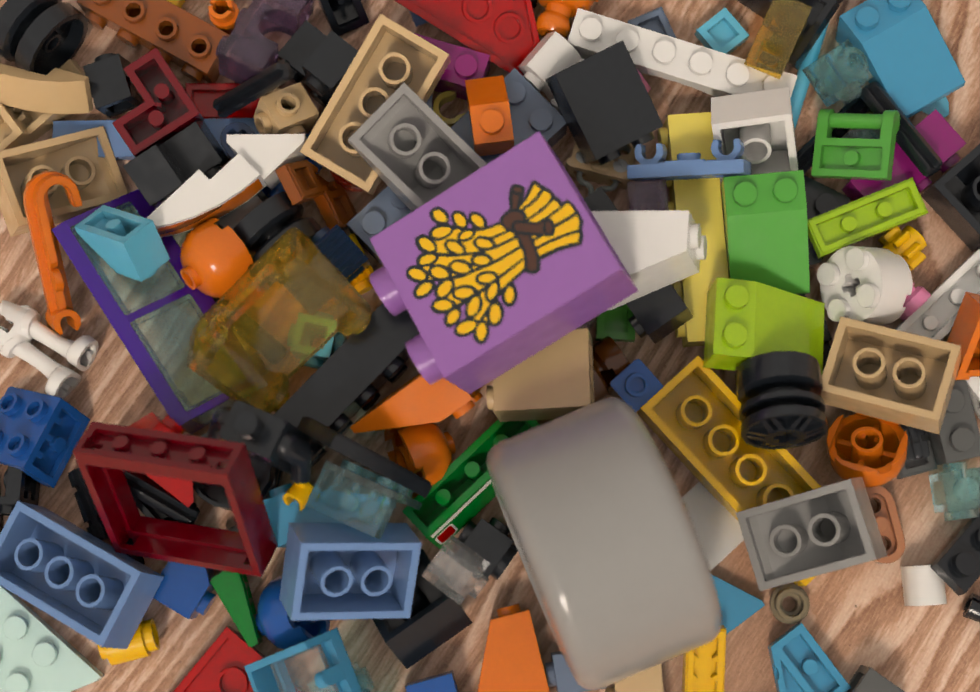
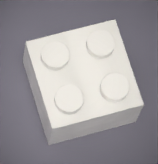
(762, 123)

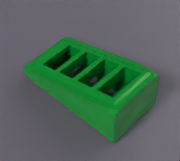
(238, 600)

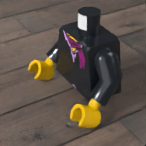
(269, 441)

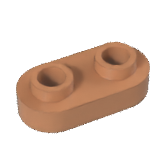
(888, 524)

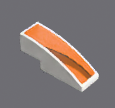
(205, 198)

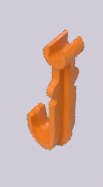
(47, 246)

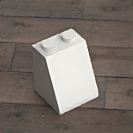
(654, 246)

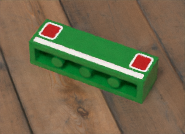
(464, 487)

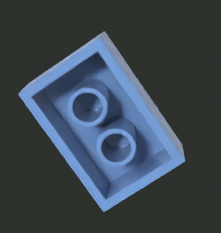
(347, 573)

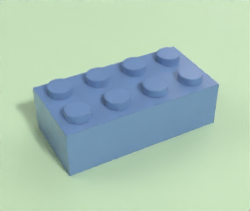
(74, 576)

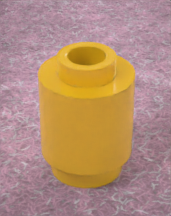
(142, 644)

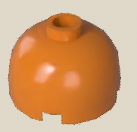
(213, 258)
(867, 448)
(422, 450)

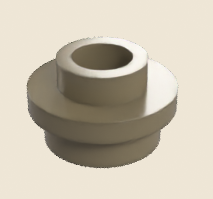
(801, 604)

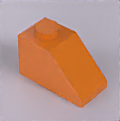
(489, 115)

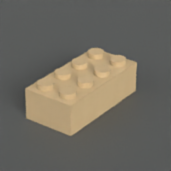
(380, 67)

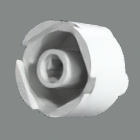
(865, 284)

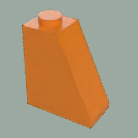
(512, 654)

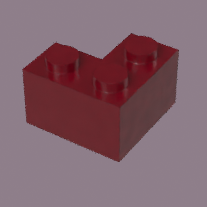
(165, 107)

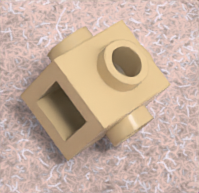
(286, 111)

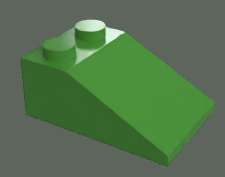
(767, 229)

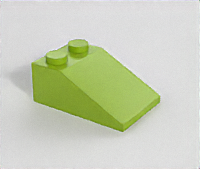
(759, 319)

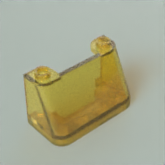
(275, 322)

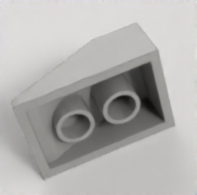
(413, 149)
(811, 533)

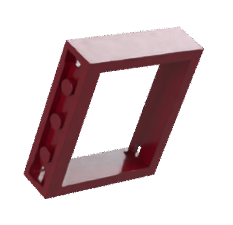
(113, 448)

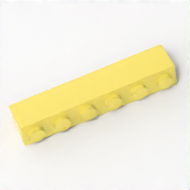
(703, 199)

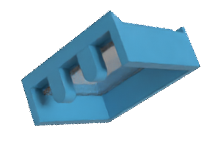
(310, 666)

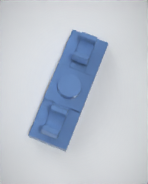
(689, 164)

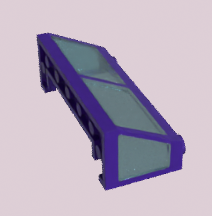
(151, 318)

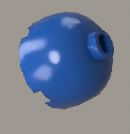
(275, 623)

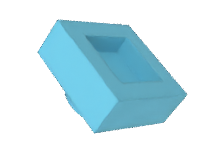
(722, 32)

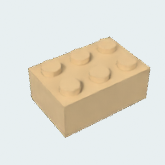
(890, 374)

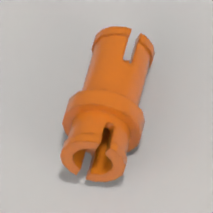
(223, 14)

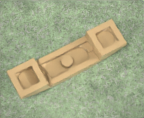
(51, 93)

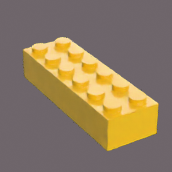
(702, 427)

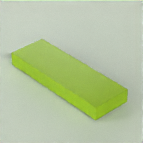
(866, 217)

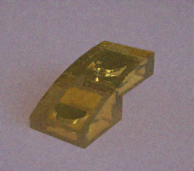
(778, 36)

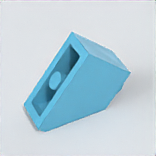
(124, 242)

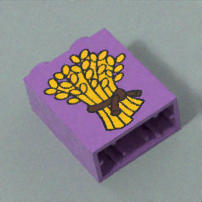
(498, 267)

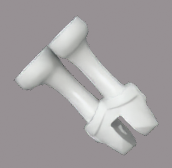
(28, 327)

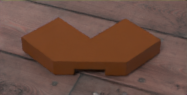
(304, 185)

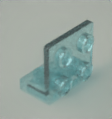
(358, 497)

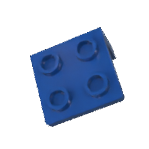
(38, 433)

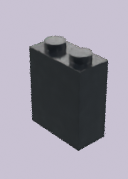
(605, 104)

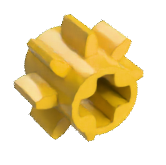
(906, 243)

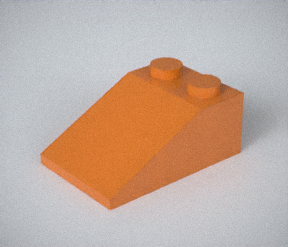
(417, 404)

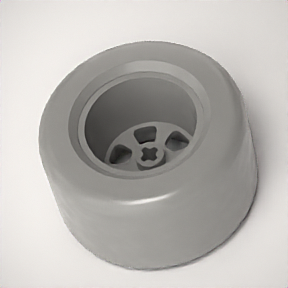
(605, 542)

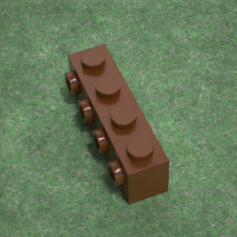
(162, 26)

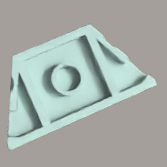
(35, 654)

